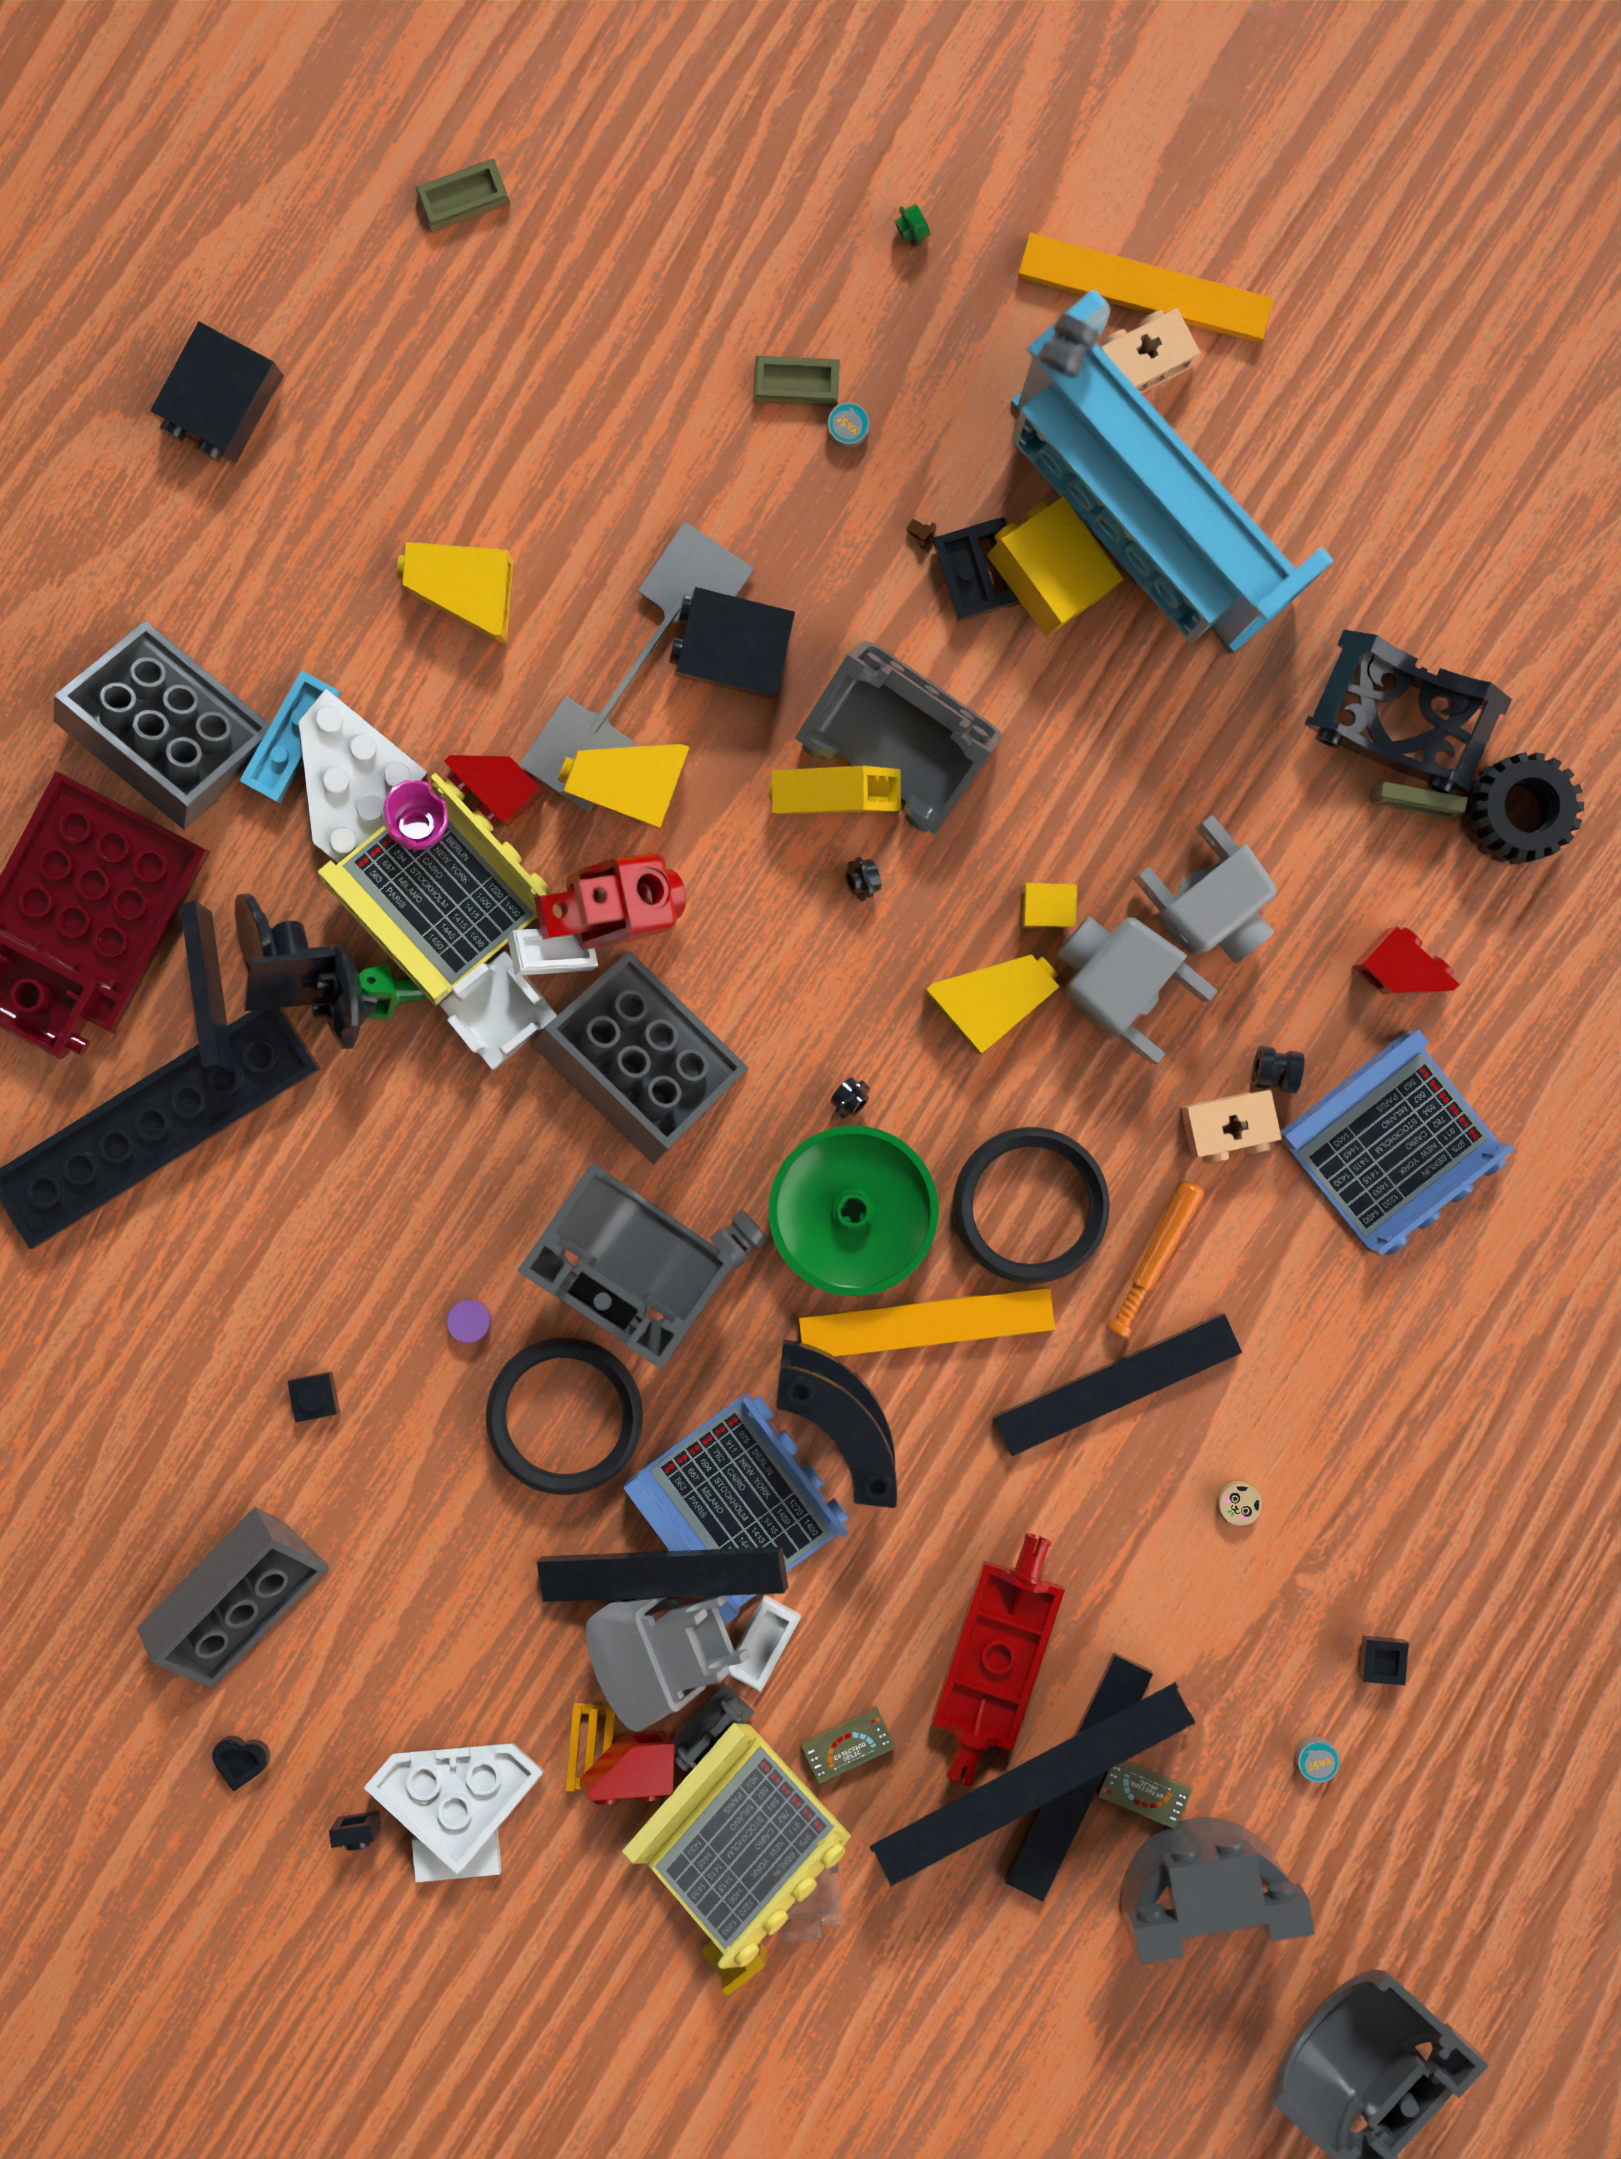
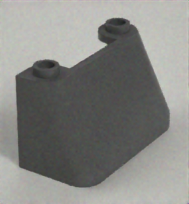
(897, 719)

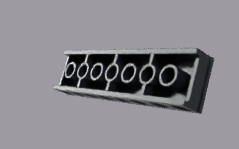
(1033, 1784)

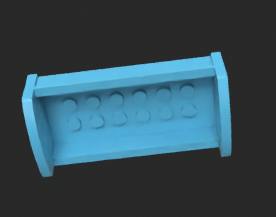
(1152, 496)

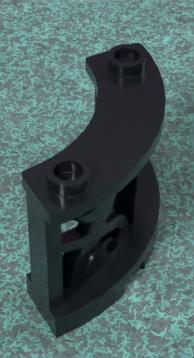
(1461, 692)
(848, 1411)

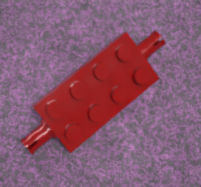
(997, 1657)

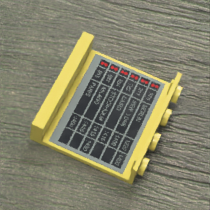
(442, 905)
(739, 1843)

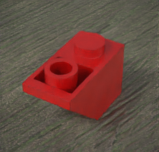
(497, 782)
(1401, 966)
(632, 1767)

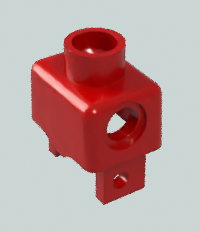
(635, 902)

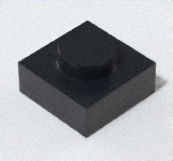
(313, 1396)
(1383, 1660)
(355, 1830)

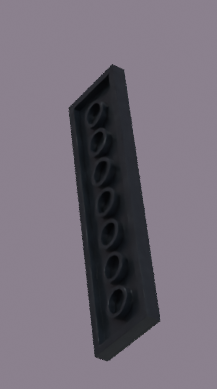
(151, 1126)

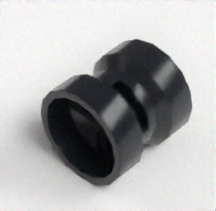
(1278, 1069)

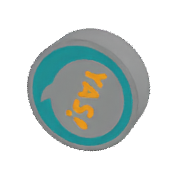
(848, 425)
(1317, 1759)

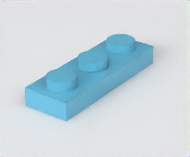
(280, 750)

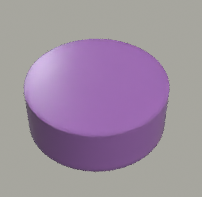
(469, 1321)

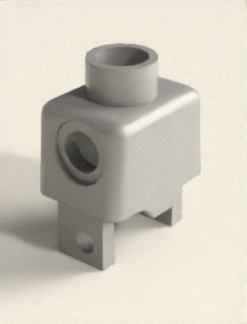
(1122, 975)

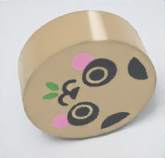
(1239, 1503)

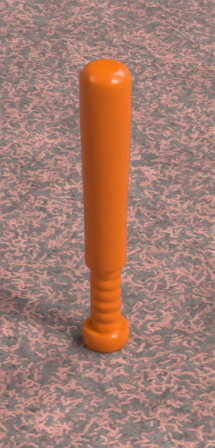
(1162, 1246)

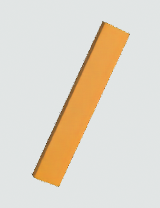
(1145, 287)
(930, 1322)

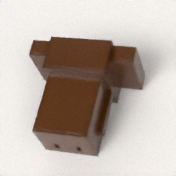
(921, 532)

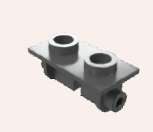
(708, 1726)

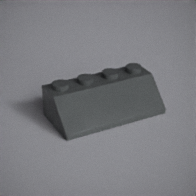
(231, 1599)

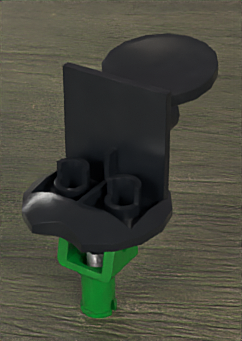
(292, 974)

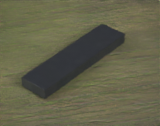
(206, 988)

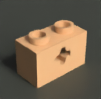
(1166, 337)
(1256, 1118)

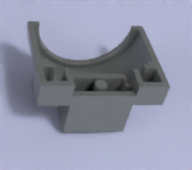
(628, 1263)
(1212, 1888)
(1367, 2057)

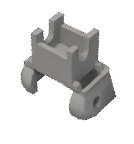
(658, 1665)

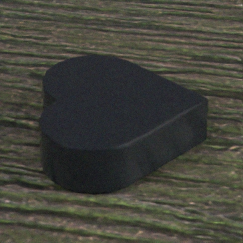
(240, 1760)

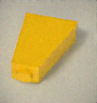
(461, 582)
(626, 779)
(835, 790)
(994, 998)

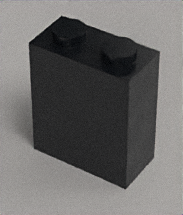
(216, 393)
(732, 642)

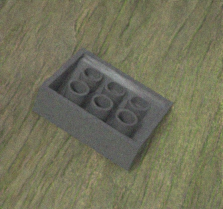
(161, 723)
(640, 1056)

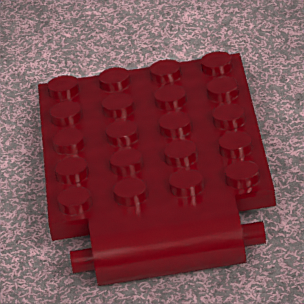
(85, 913)

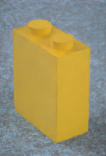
(1053, 564)

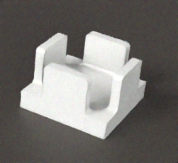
(497, 1010)

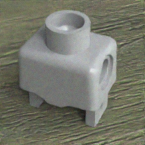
(1216, 902)

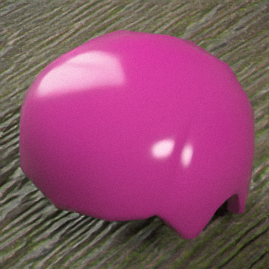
(414, 815)

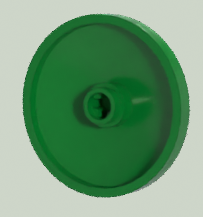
(853, 1210)

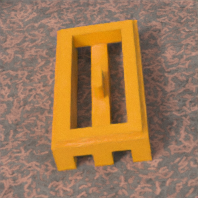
(593, 1710)

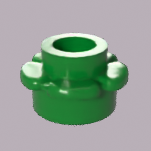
(912, 224)

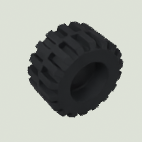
(1556, 803)

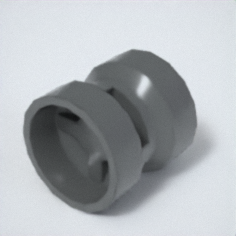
(1068, 345)
(746, 1231)

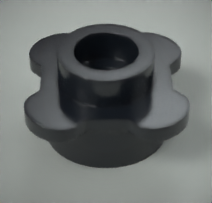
(863, 878)
(850, 1097)

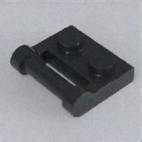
(967, 572)

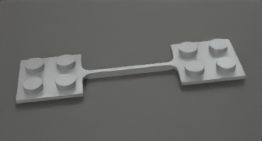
(686, 563)

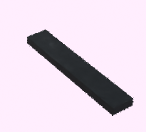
(1117, 1384)
(663, 1574)
(1060, 1819)

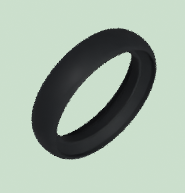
(1098, 1205)
(554, 1482)

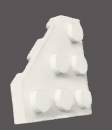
(347, 775)
(455, 1795)

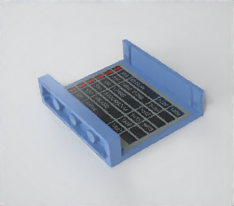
(1394, 1145)
(737, 1488)

